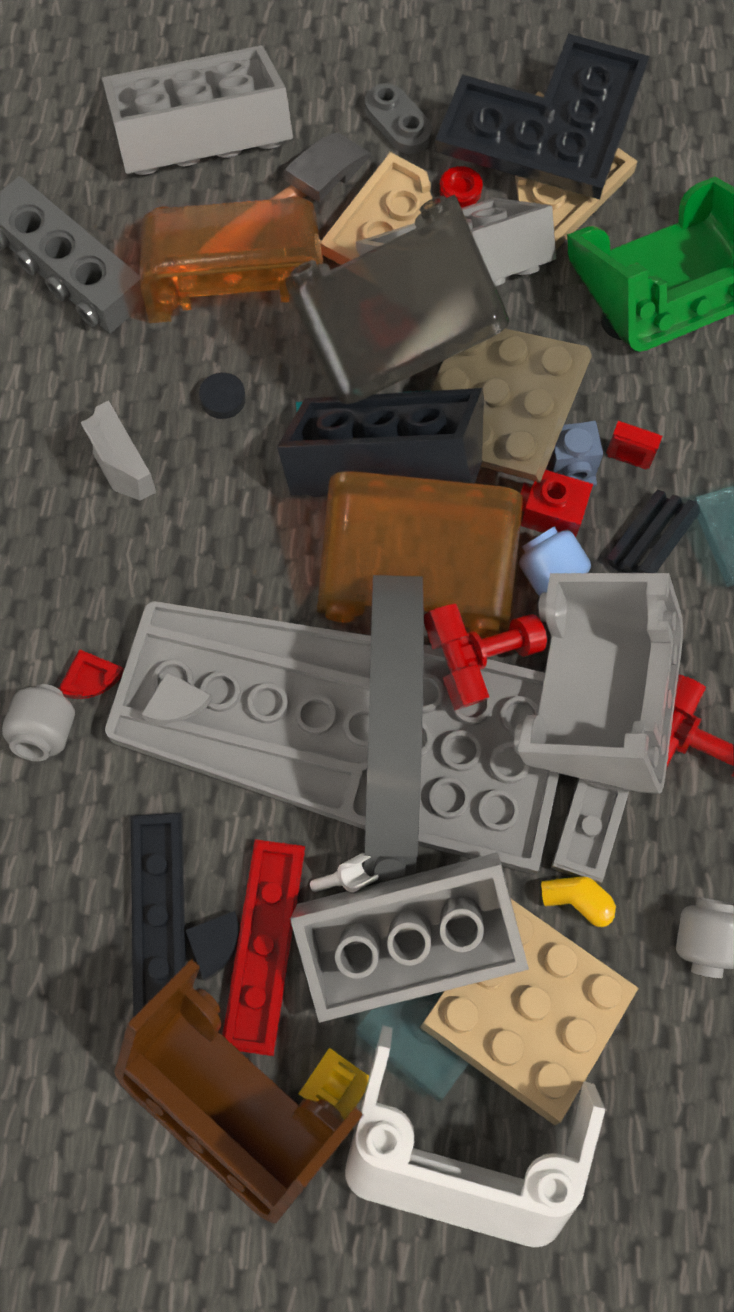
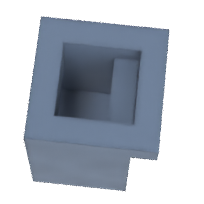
(577, 452)

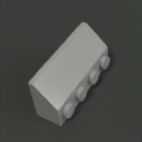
(509, 233)
(408, 937)

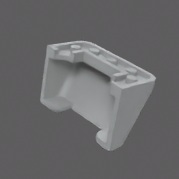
(607, 679)

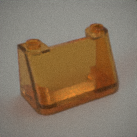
(223, 250)
(446, 531)

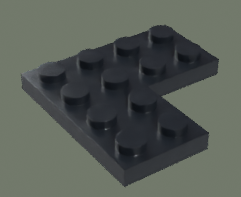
(551, 139)

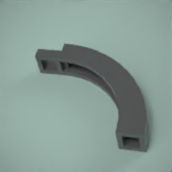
(394, 727)

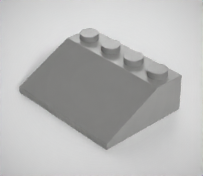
(198, 109)

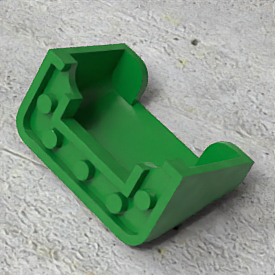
(669, 277)

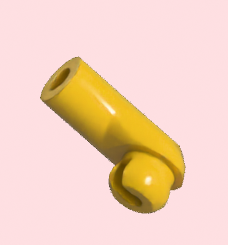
(584, 895)

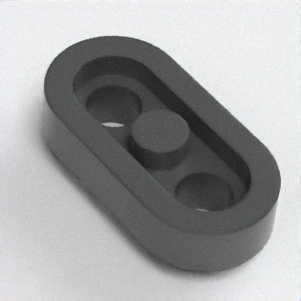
(395, 116)

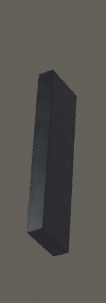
(156, 903)

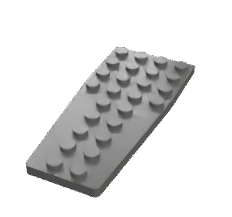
(296, 724)

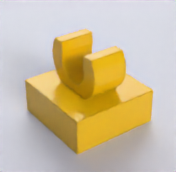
(336, 1083)

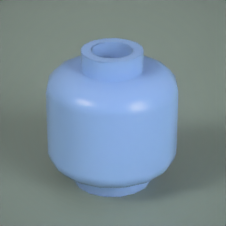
(552, 554)

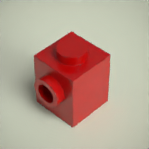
(555, 502)

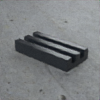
(646, 534)

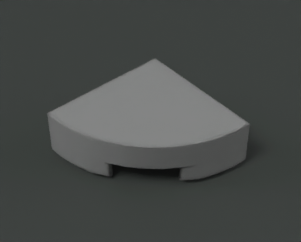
(175, 701)

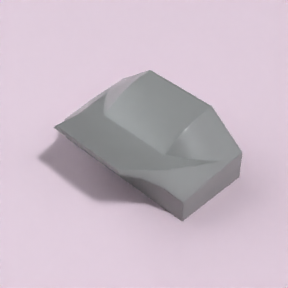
(117, 454)

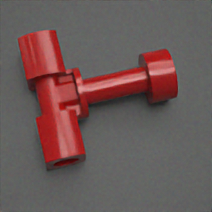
(468, 653)
(686, 724)

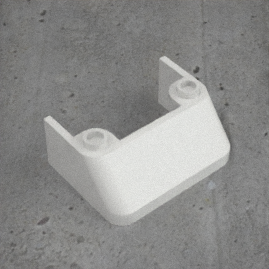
(523, 1211)

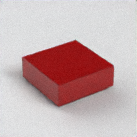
(633, 445)

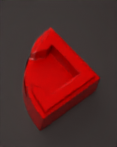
(89, 676)

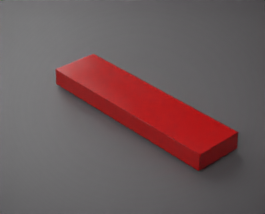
(263, 947)

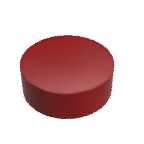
(463, 183)

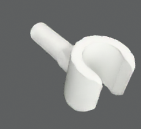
(349, 875)

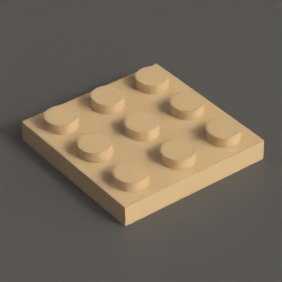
(536, 1026)

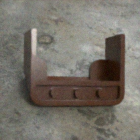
(224, 1103)

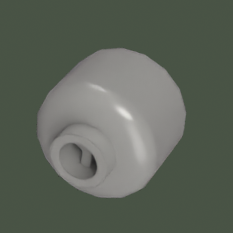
(38, 722)
(707, 937)

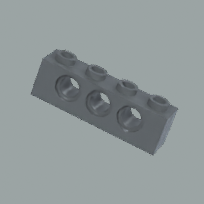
(67, 257)

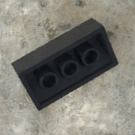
(385, 434)

